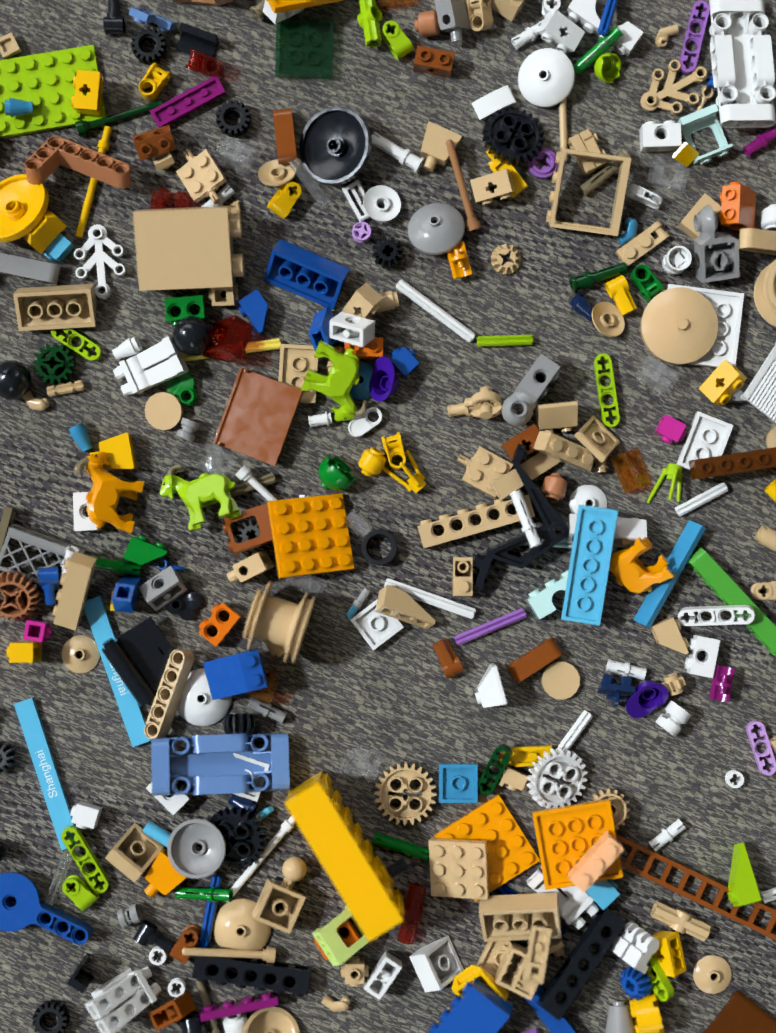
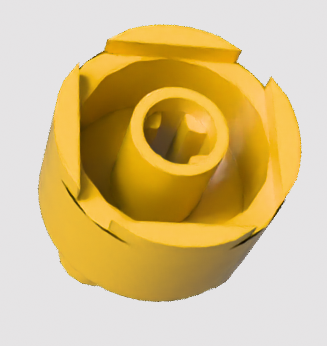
(647, 1015)

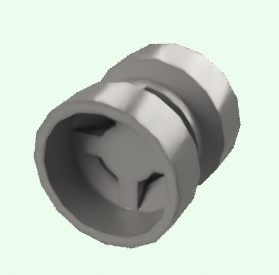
(188, 428)
(129, 915)

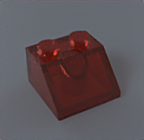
(229, 339)

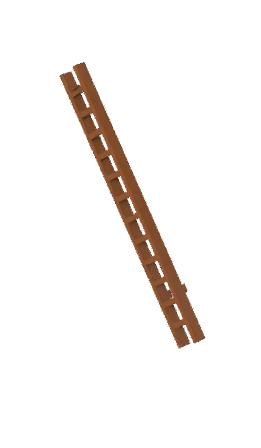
(697, 897)

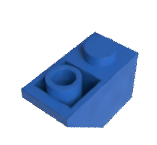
(256, 309)
(321, 328)
(126, 594)

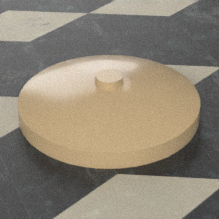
(679, 326)

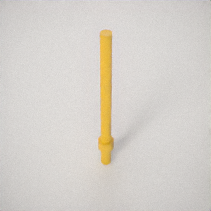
(103, 146)

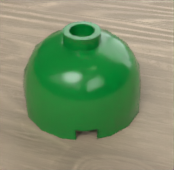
(335, 474)

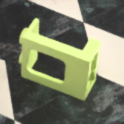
(332, 943)

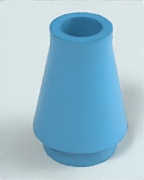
(17, 107)
(80, 435)

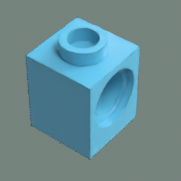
(58, 248)

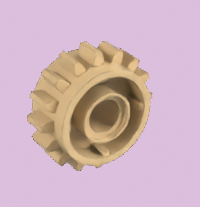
(619, 806)

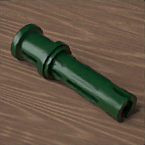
(589, 278)

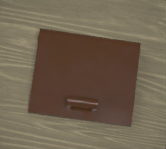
(742, 1016)

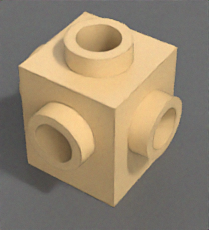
(356, 964)

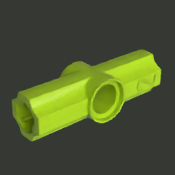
(369, 21)

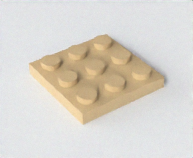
(459, 868)

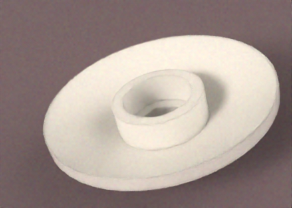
(381, 195)
(585, 493)

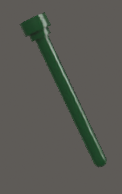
(85, 127)

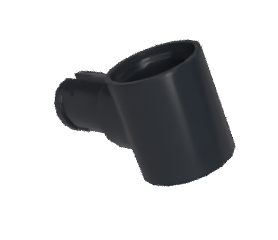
(114, 22)
(149, 934)

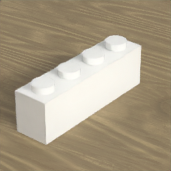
(625, 534)

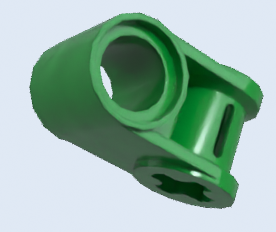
(646, 284)

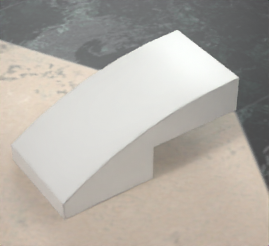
(494, 102)

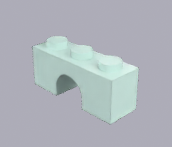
(542, 600)

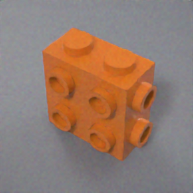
(737, 206)

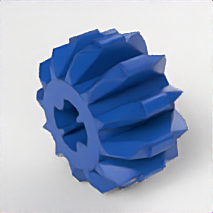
(635, 983)

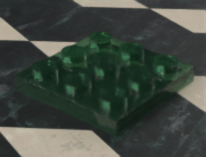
(304, 49)

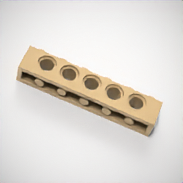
(429, 539)

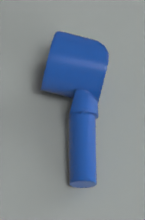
(167, 564)

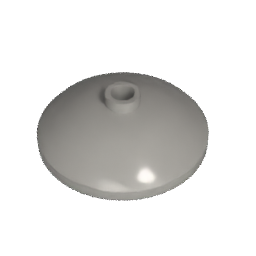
(436, 237)
(187, 858)

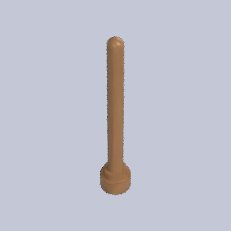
(472, 222)

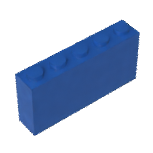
(474, 1011)

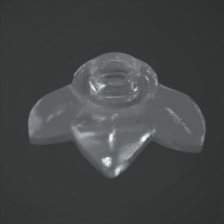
(213, 461)
(362, 765)

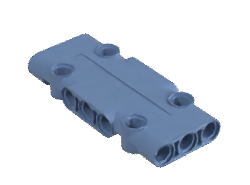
(212, 767)

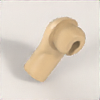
(664, 33)

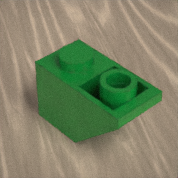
(143, 552)

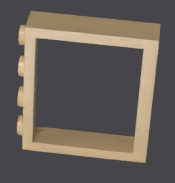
(618, 200)

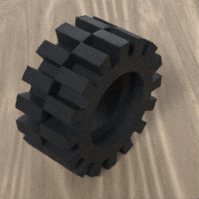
(148, 34)
(228, 108)
(55, 1008)

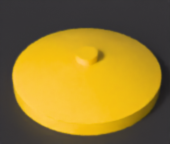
(20, 207)

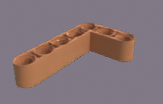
(63, 152)

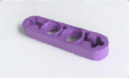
(695, 38)

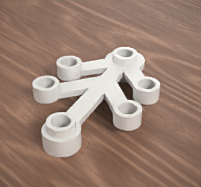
(99, 258)

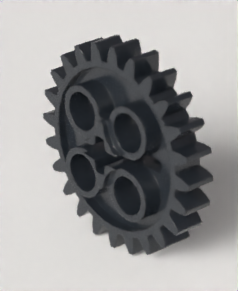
(529, 143)
(236, 837)

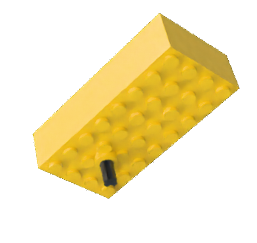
(346, 856)

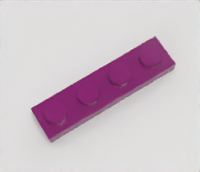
(188, 102)
(230, 1007)

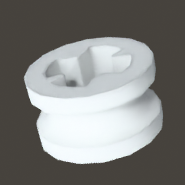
(729, 775)
(155, 961)
(171, 985)

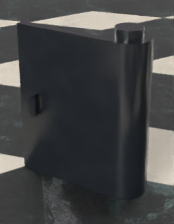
(138, 659)

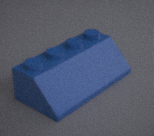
(306, 274)

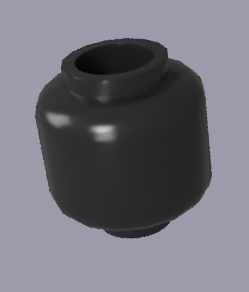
(192, 1023)

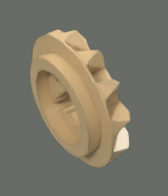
(497, 260)

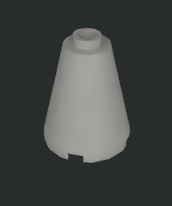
(619, 1019)

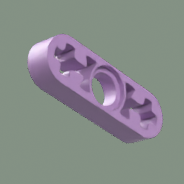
(760, 762)

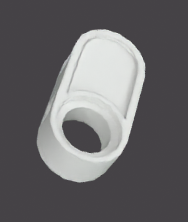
(644, 196)
(361, 425)

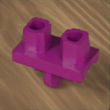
(721, 683)

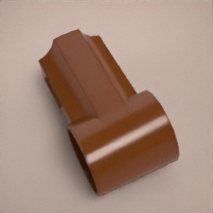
(449, 661)

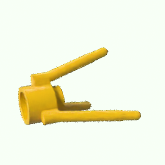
(415, 482)

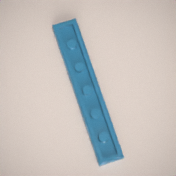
(677, 560)

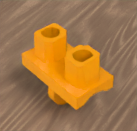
(459, 262)

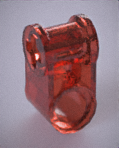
(201, 63)

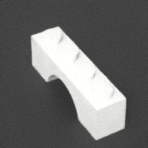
(585, 14)

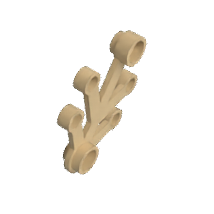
(671, 90)

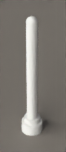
(246, 475)

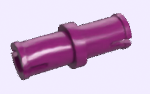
(760, 142)

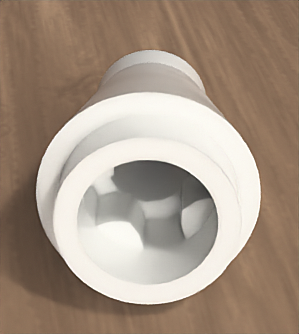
(128, 348)

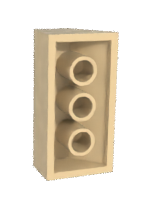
(55, 307)
(512, 916)

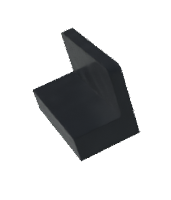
(197, 40)
(80, 978)

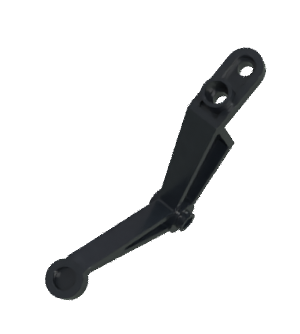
(549, 517)

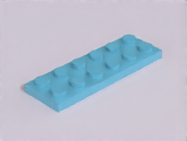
(589, 564)

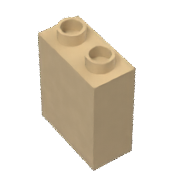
(187, 248)

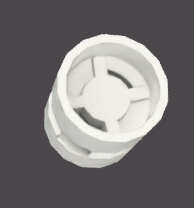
(676, 260)
(673, 718)

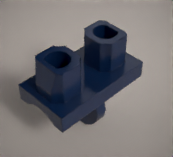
(615, 692)

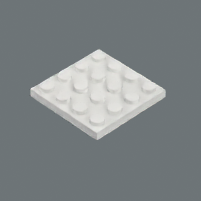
(729, 313)

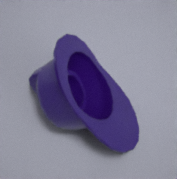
(383, 379)
(646, 698)

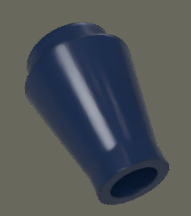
(582, 306)
(247, 804)

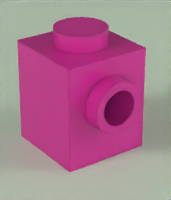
(670, 430)
(37, 630)

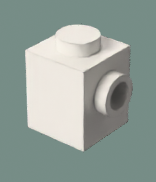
(85, 815)

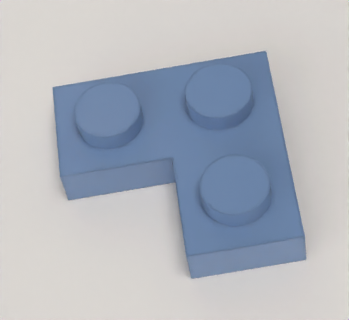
(144, 16)

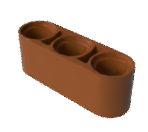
(285, 135)
(534, 660)

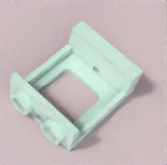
(698, 121)

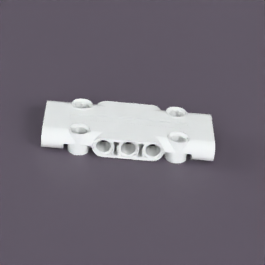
(742, 63)

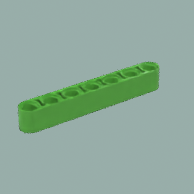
(731, 594)

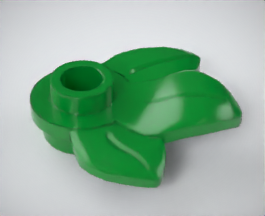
(181, 387)

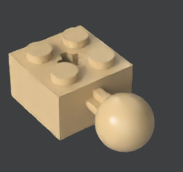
(273, 892)

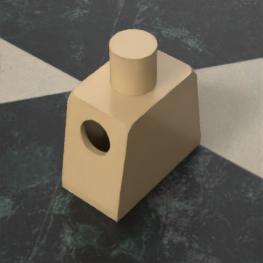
(434, 145)
(255, 564)

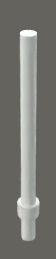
(286, 826)

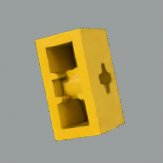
(92, 101)
(714, 386)
(24, 652)
(670, 953)

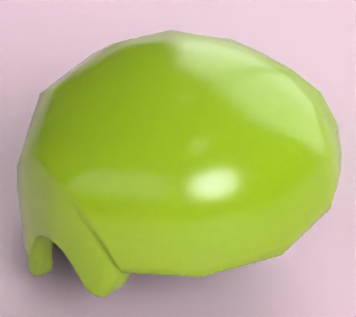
(607, 67)

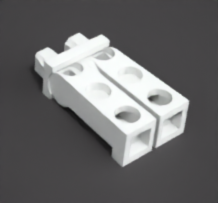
(151, 367)
(571, 905)
(131, 987)

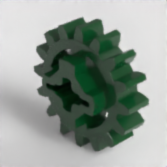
(54, 355)

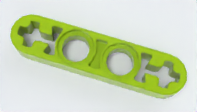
(609, 390)
(82, 860)

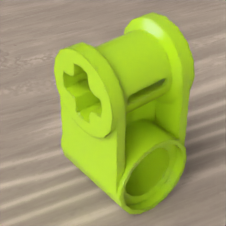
(398, 42)
(81, 894)

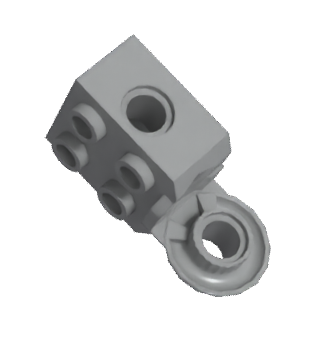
(714, 251)
(529, 391)

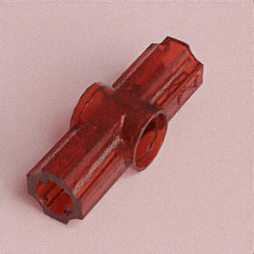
(413, 913)

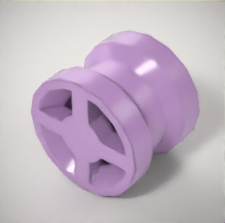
(362, 228)

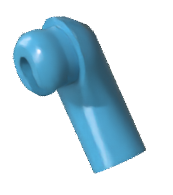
(631, 230)

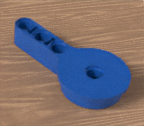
(30, 910)

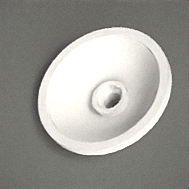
(556, 84)
(199, 712)

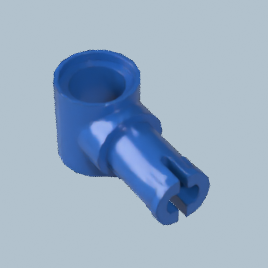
(48, 580)

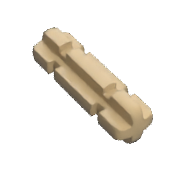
(65, 388)

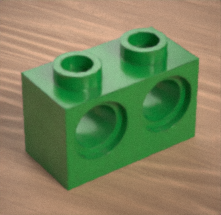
(185, 304)

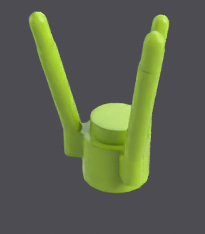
(673, 474)

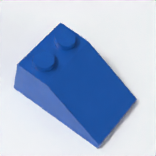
(236, 674)

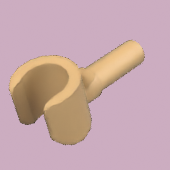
(704, 97)

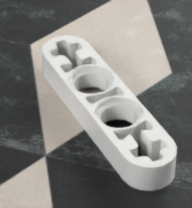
(716, 617)

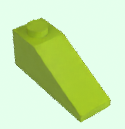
(742, 883)

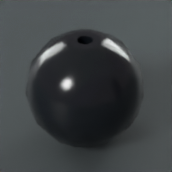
(192, 335)
(14, 380)

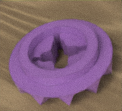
(547, 170)

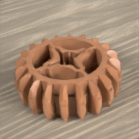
(16, 605)

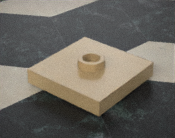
(597, 438)

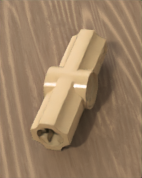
(680, 921)

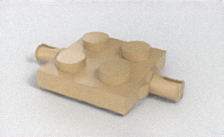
(201, 176)
(483, 470)

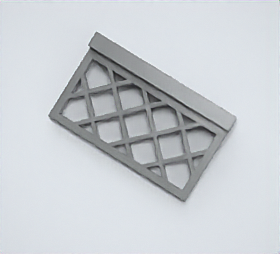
(35, 539)

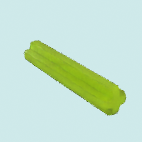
(504, 340)

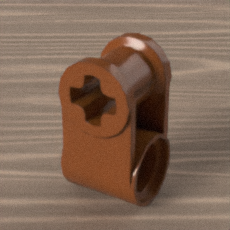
(185, 941)

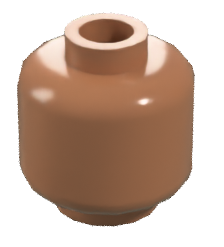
(427, 24)
(554, 487)

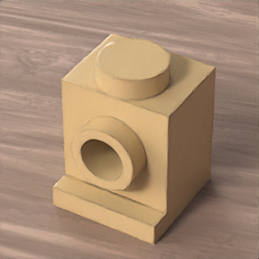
(231, 298)
(514, 779)

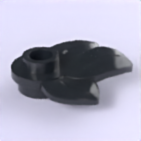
(188, 602)

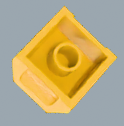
(45, 232)
(482, 975)

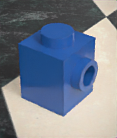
(404, 360)

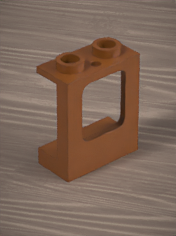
(262, 516)

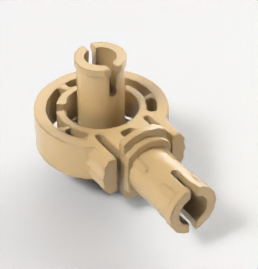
(478, 405)

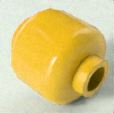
(372, 461)

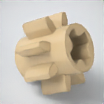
(674, 683)

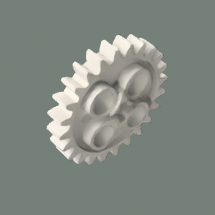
(563, 762)

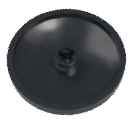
(335, 145)

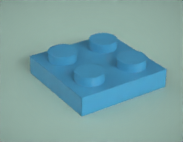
(458, 783)

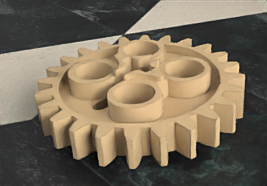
(405, 811)

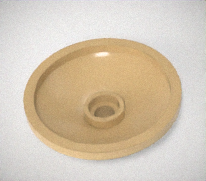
(235, 916)
(271, 1021)

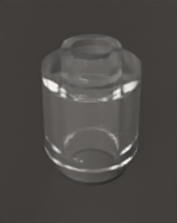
(358, 523)

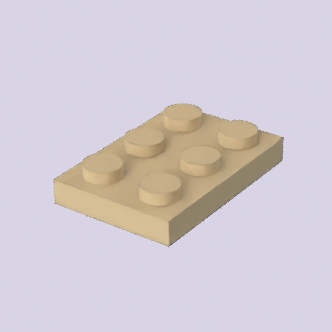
(294, 365)

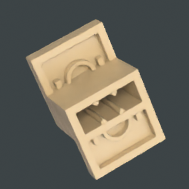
(506, 964)

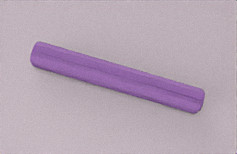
(490, 626)

